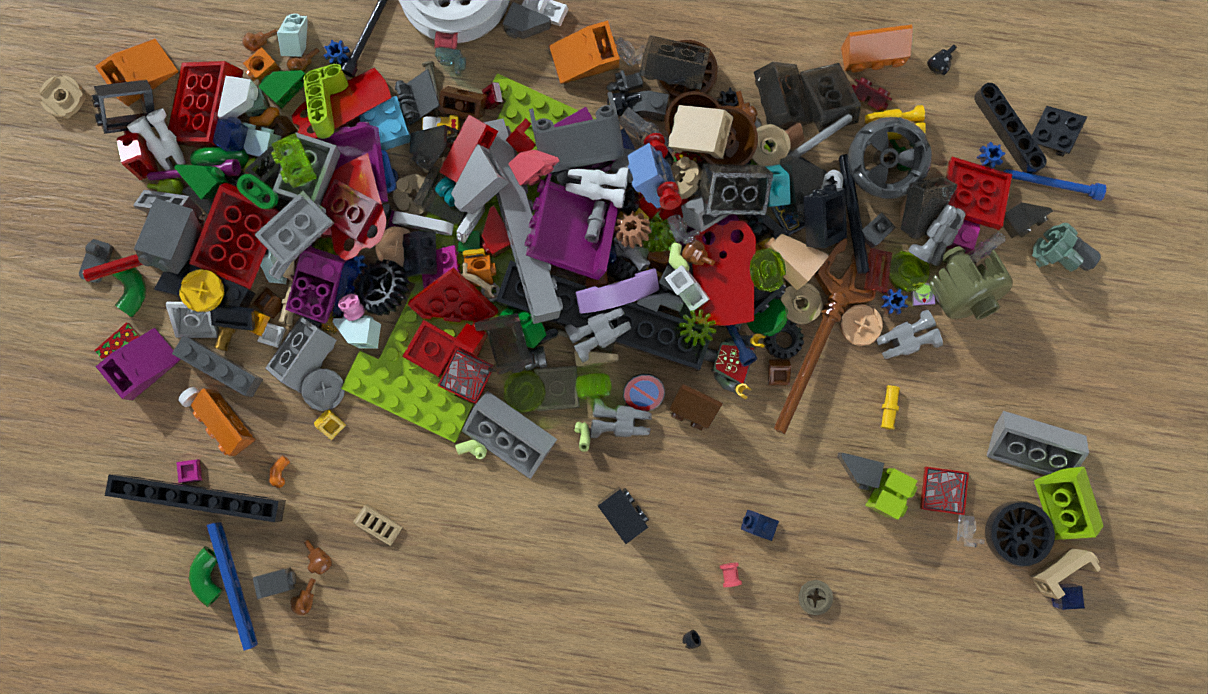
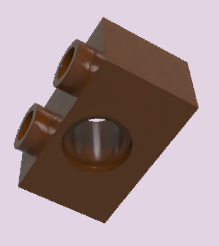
(462, 102)

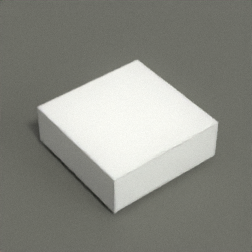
(272, 335)

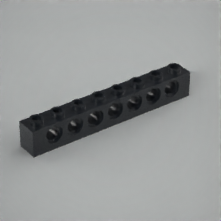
(195, 498)

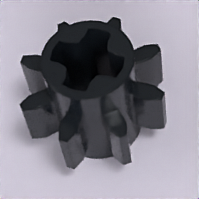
(729, 95)

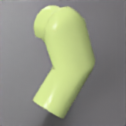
(675, 257)
(583, 428)
(473, 447)

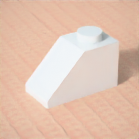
(236, 97)

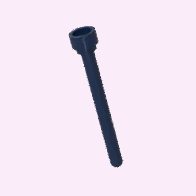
(746, 355)

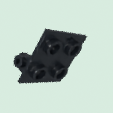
(1058, 129)

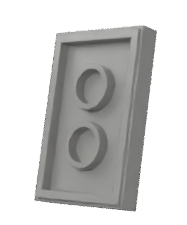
(294, 229)

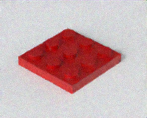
(979, 192)

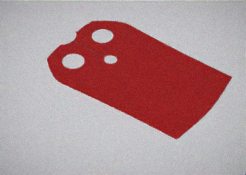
(360, 96)
(359, 176)
(729, 279)

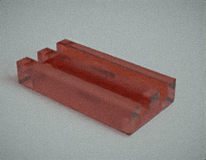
(886, 271)

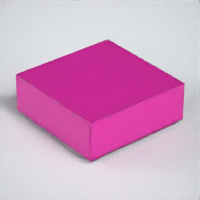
(189, 471)

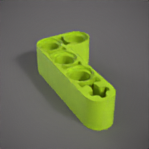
(318, 87)

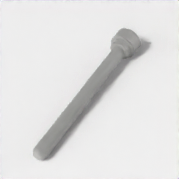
(821, 136)

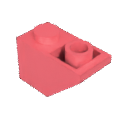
(531, 166)

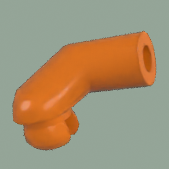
(266, 117)
(276, 472)

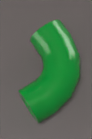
(216, 156)
(134, 291)
(200, 577)

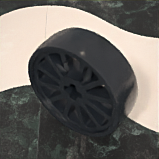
(1029, 556)

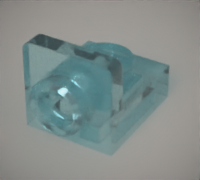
(449, 57)

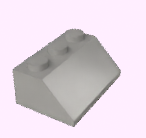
(300, 353)

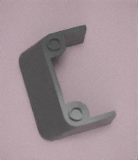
(583, 141)

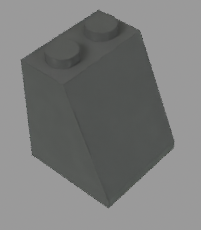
(168, 236)

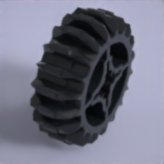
(382, 287)

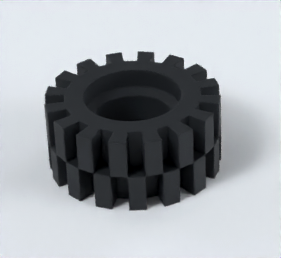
(622, 270)
(793, 349)

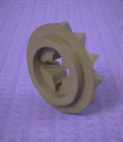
(821, 605)

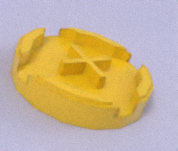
(201, 290)

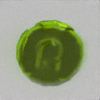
(767, 270)
(908, 272)
(524, 391)

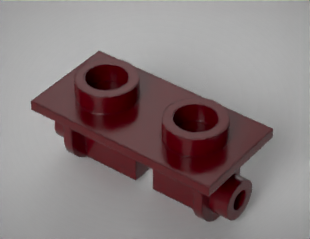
(878, 97)

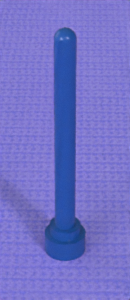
(1095, 191)

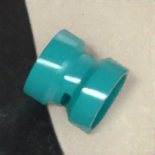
(444, 189)

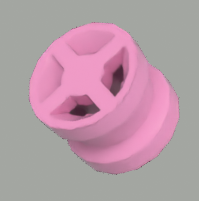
(351, 307)

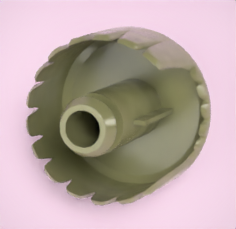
(970, 288)

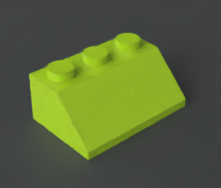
(1070, 503)

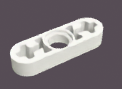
(423, 223)

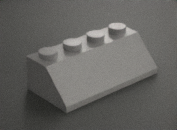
(508, 434)
(1036, 445)

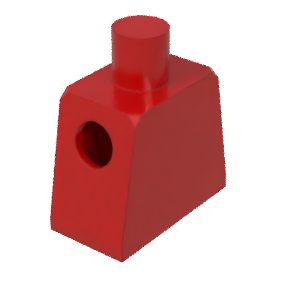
(135, 155)

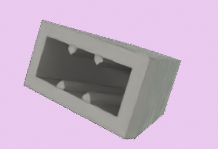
(479, 181)

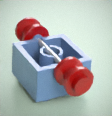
(654, 174)

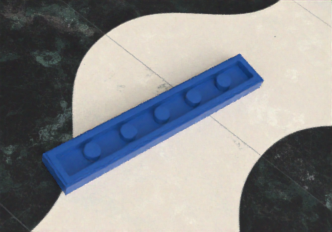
(232, 585)

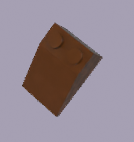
(694, 407)

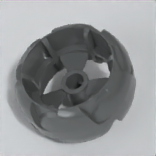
(875, 133)

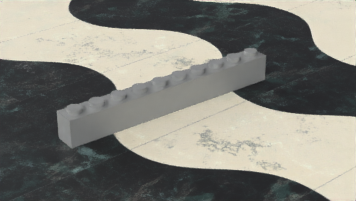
(516, 214)

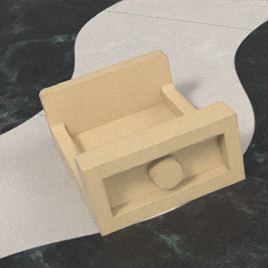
(700, 130)
(1050, 575)

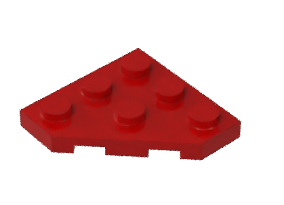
(452, 299)

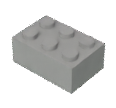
(323, 159)

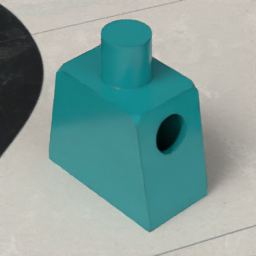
(780, 186)

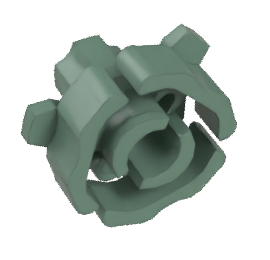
(1059, 248)

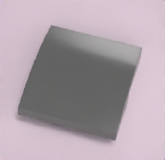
(668, 299)

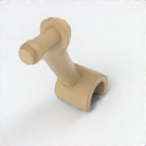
(487, 288)

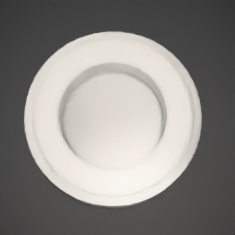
(188, 396)

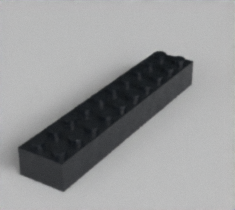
(650, 331)

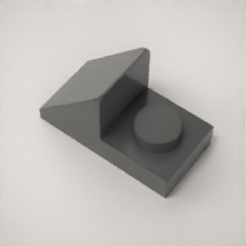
(877, 230)

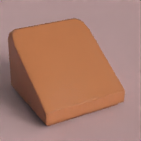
(795, 135)

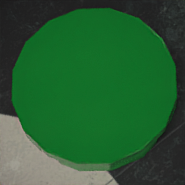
(771, 320)

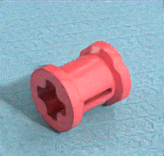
(446, 40)
(730, 574)

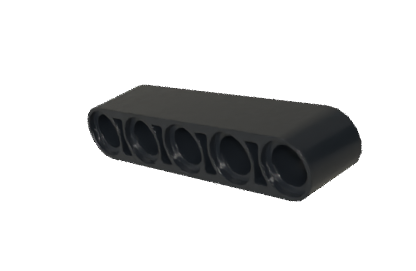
(1010, 118)

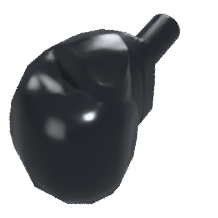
(941, 61)
(622, 101)
(756, 227)

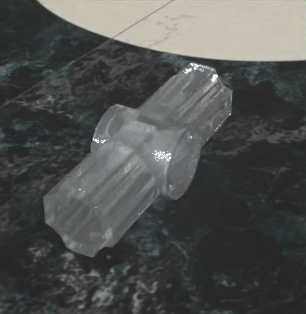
(638, 127)

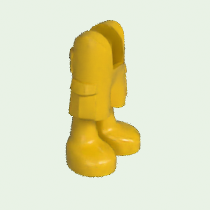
(916, 115)

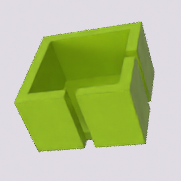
(892, 494)

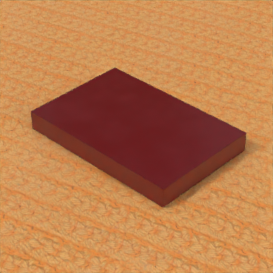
(350, 210)

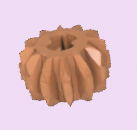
(632, 230)

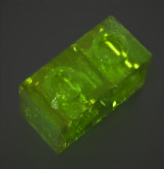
(296, 159)

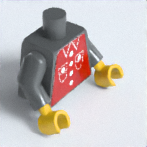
(727, 367)

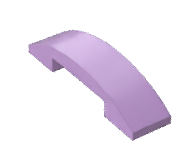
(618, 293)

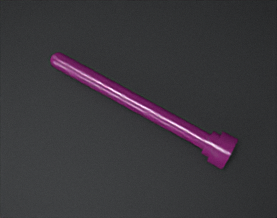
(229, 168)

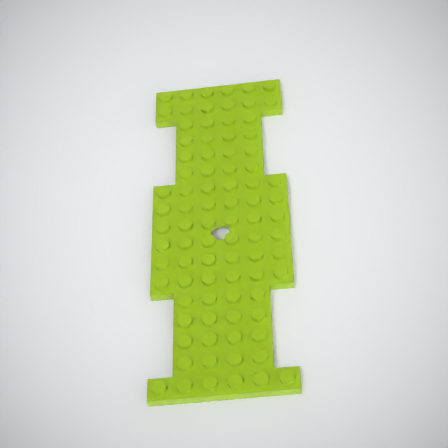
(399, 383)

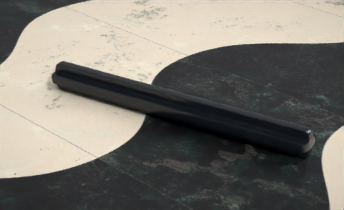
(854, 217)

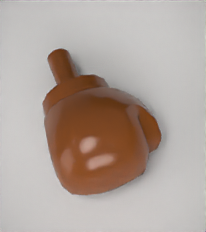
(255, 41)
(301, 63)
(750, 110)
(695, 253)
(319, 559)
(303, 602)

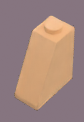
(799, 260)

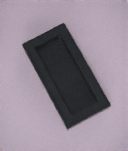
(233, 317)

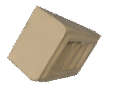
(595, 359)
(374, 531)

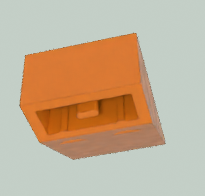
(585, 53)
(137, 63)

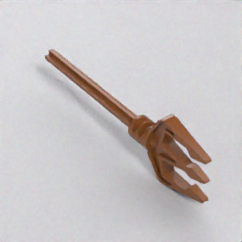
(840, 294)

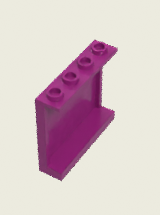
(358, 141)
(561, 228)

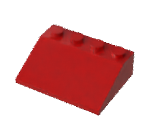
(198, 101)
(229, 238)

